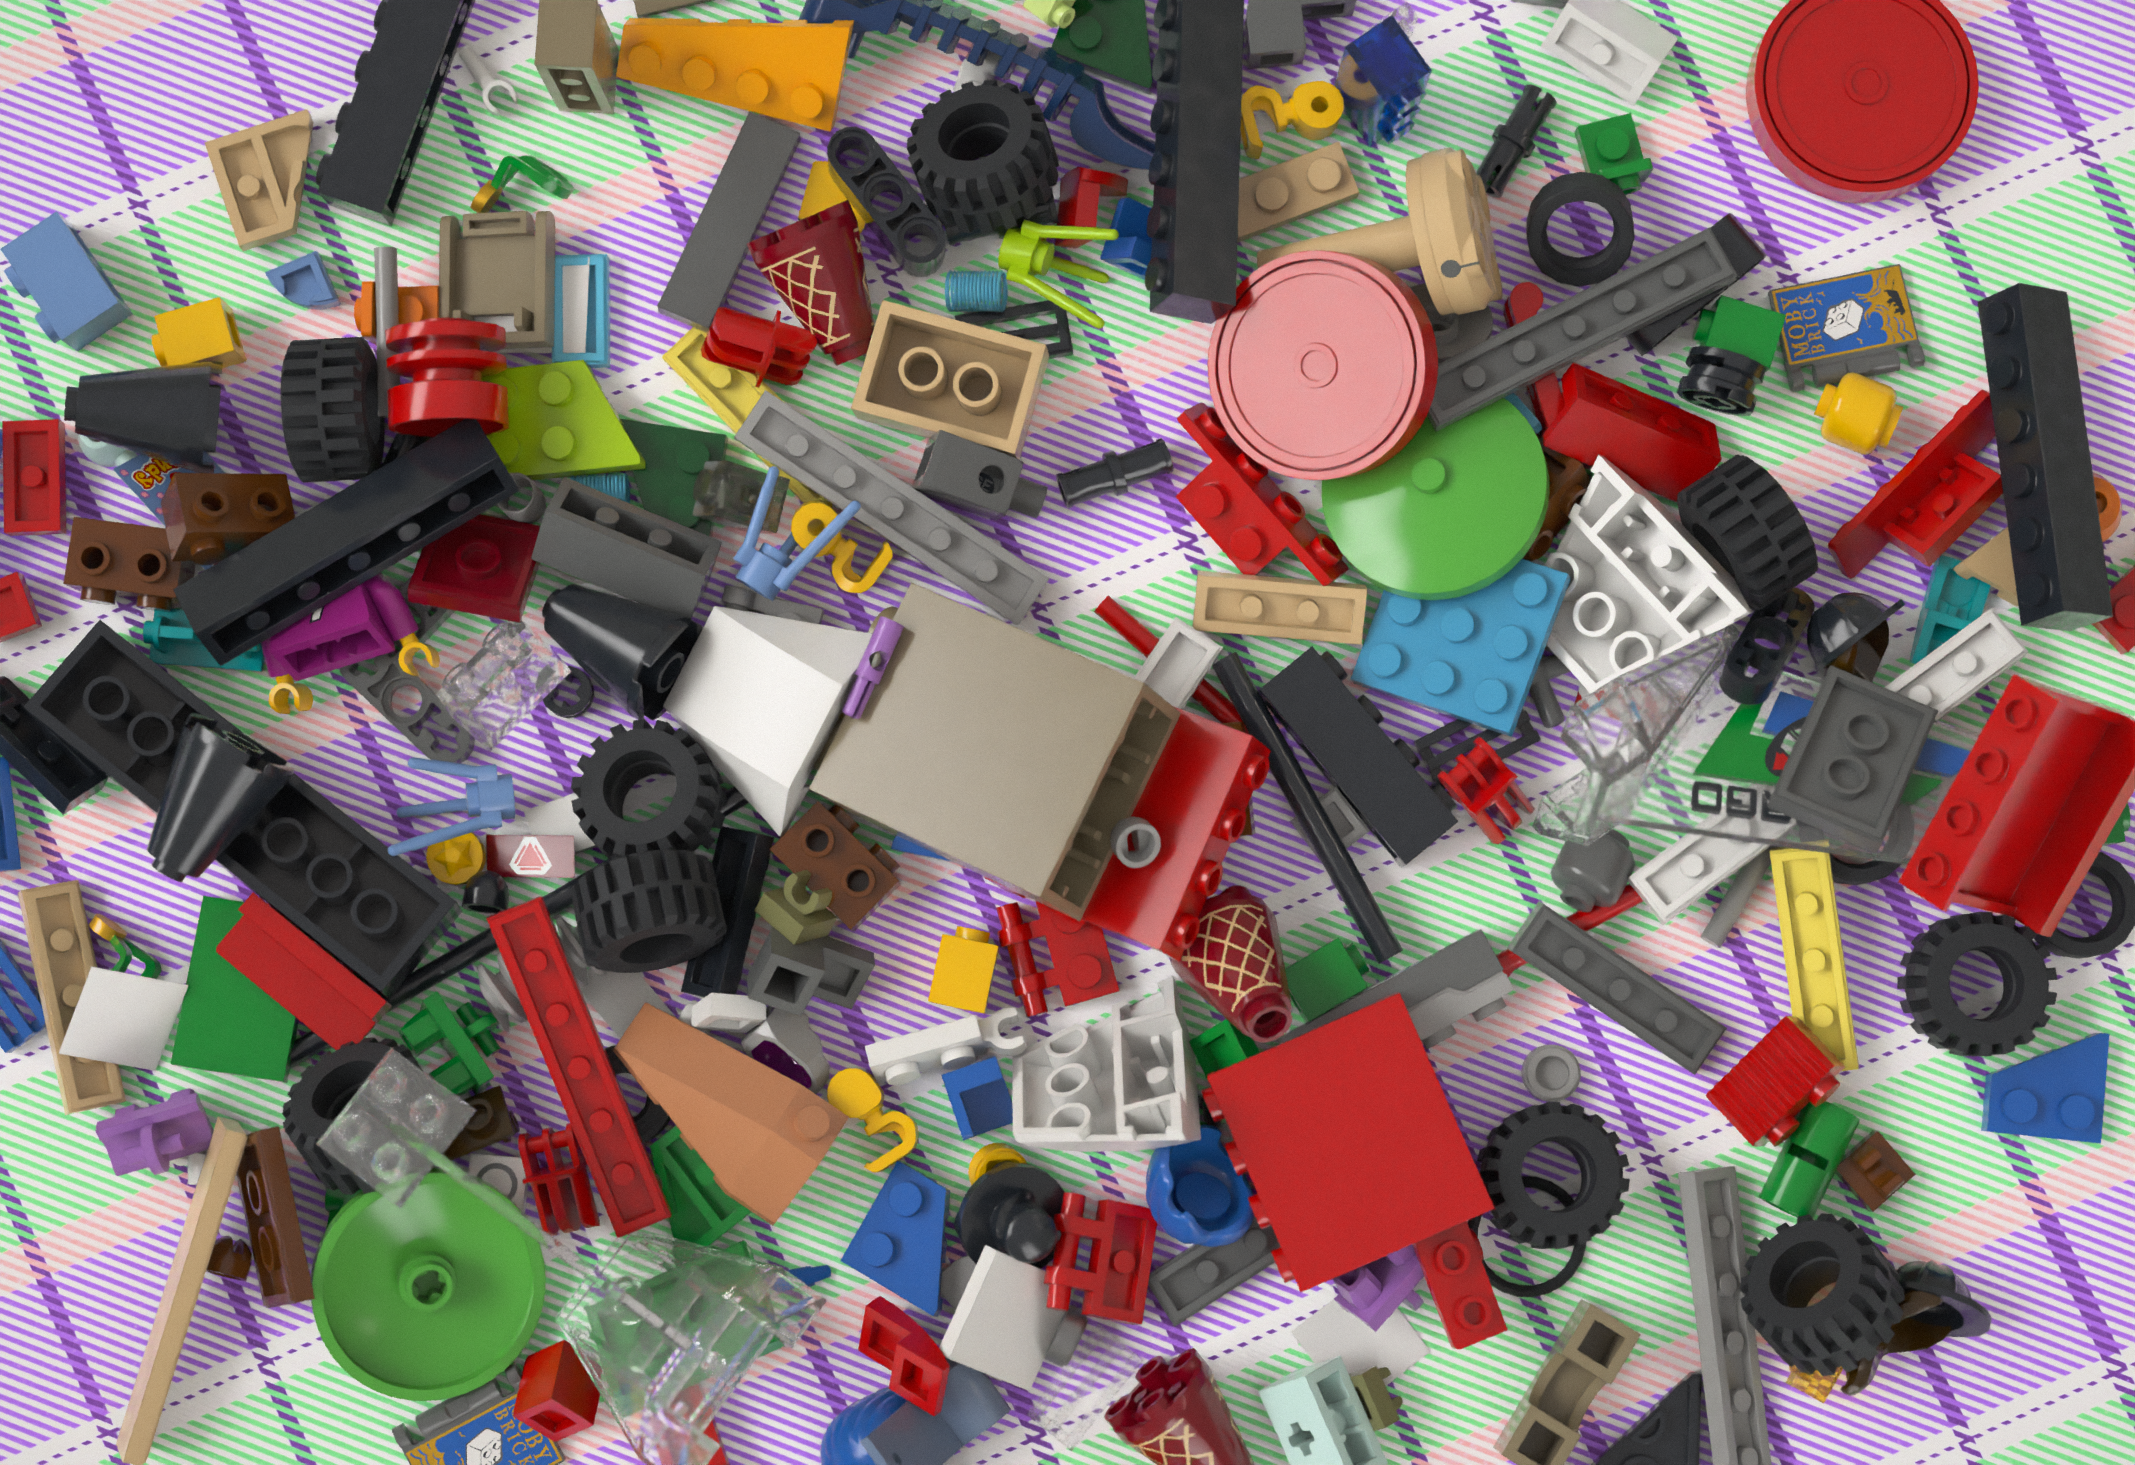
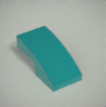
(1947, 607)

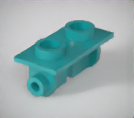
(176, 644)

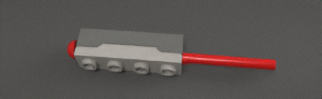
(1458, 980)

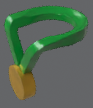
(532, 168)
(116, 936)

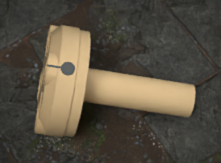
(1443, 234)

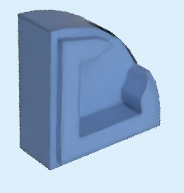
(305, 282)

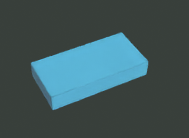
(598, 311)

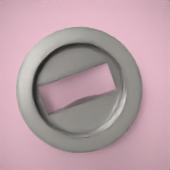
(1145, 841)

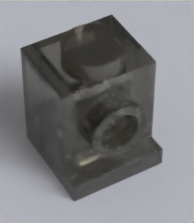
(719, 497)

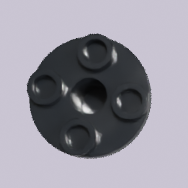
(1012, 1213)

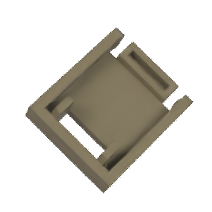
(501, 272)

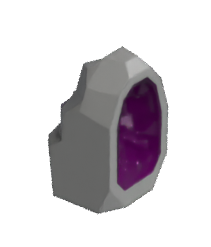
(789, 1047)

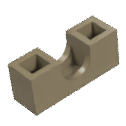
(1575, 1370)

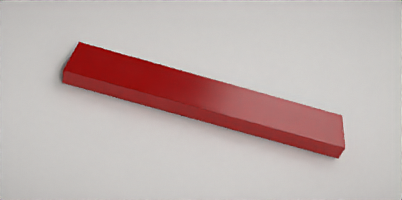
(579, 1066)

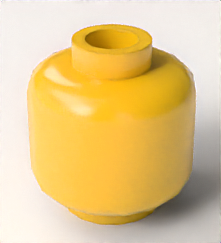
(1858, 413)

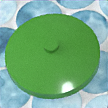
(1445, 508)
(426, 1291)

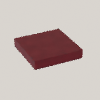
(478, 569)

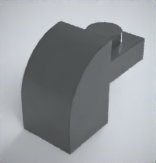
(1276, 28)
(821, 968)

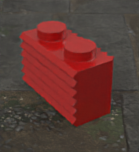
(1777, 1083)

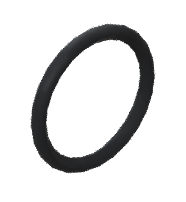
(1564, 1275)

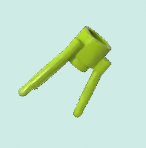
(1027, 254)

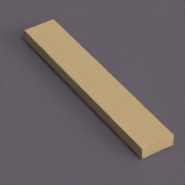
(181, 1291)

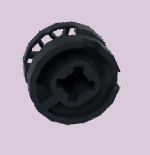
(1721, 381)

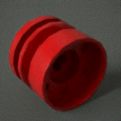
(447, 372)

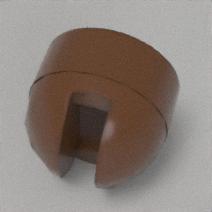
(230, 1259)

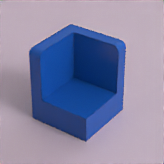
(1133, 247)
(979, 1097)

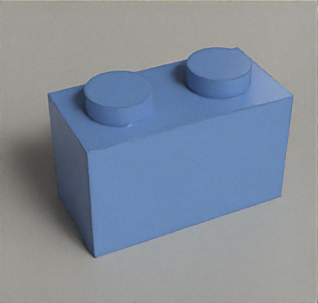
(64, 282)

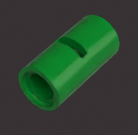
(1809, 1159)

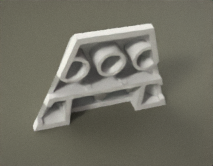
(1634, 582)
(765, 701)
(1113, 1083)

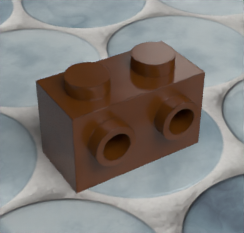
(222, 513)
(123, 561)
(838, 860)

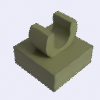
(797, 912)
(1375, 1396)

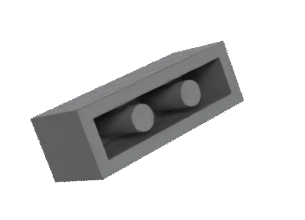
(625, 549)

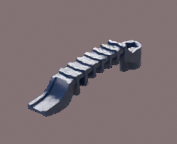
(1092, 120)

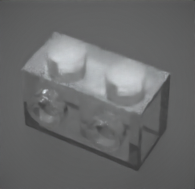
(501, 682)

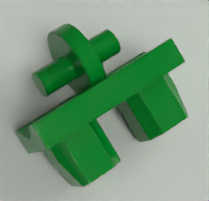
(438, 1025)

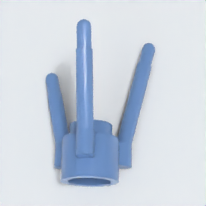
(769, 568)
(488, 797)

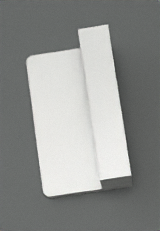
(1610, 45)

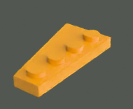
(764, 68)

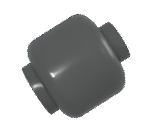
(1593, 872)

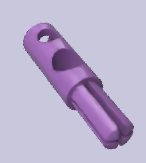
(882, 641)

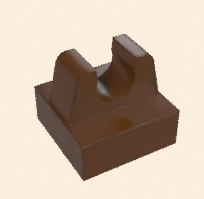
(1873, 1171)

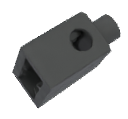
(952, 471)

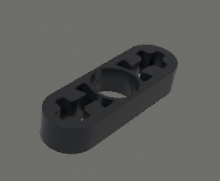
(1767, 661)

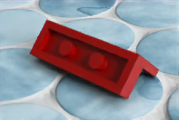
(1636, 432)
(301, 975)

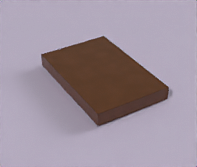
(273, 1221)

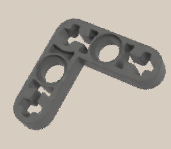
(390, 677)

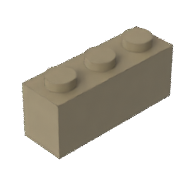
(576, 55)

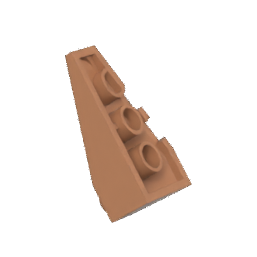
(739, 1115)

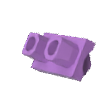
(156, 1133)
(1380, 1287)

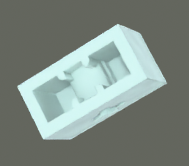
(1321, 1417)

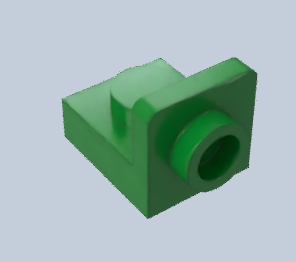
(1614, 151)

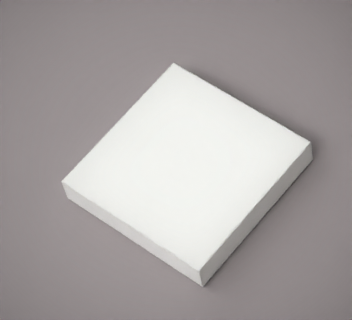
(1003, 1320)

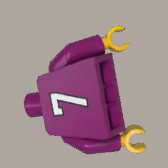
(341, 634)

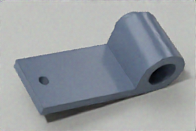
(918, 1438)

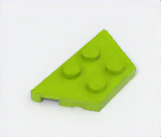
(561, 424)

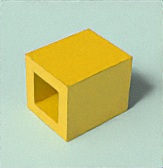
(198, 335)
(964, 970)

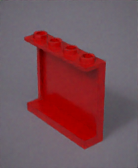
(2028, 807)
(1198, 810)
(1347, 1143)

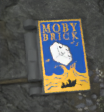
(1846, 326)
(478, 1431)

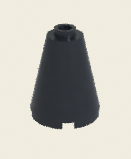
(151, 411)
(622, 645)
(211, 796)

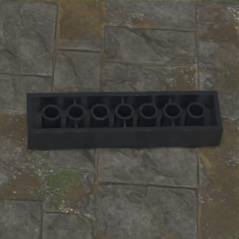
(295, 852)

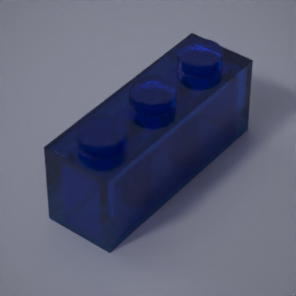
(1382, 82)

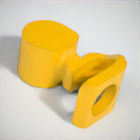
(1311, 110)
(811, 520)
(861, 1097)

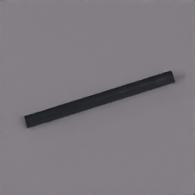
(1308, 809)

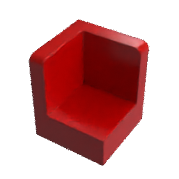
(556, 1393)

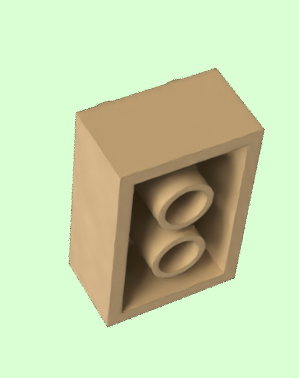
(949, 377)

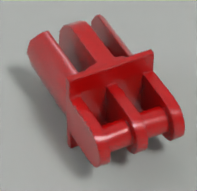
(759, 346)
(1480, 784)
(561, 1188)

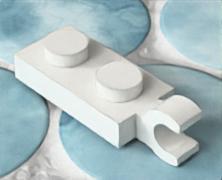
(945, 1045)

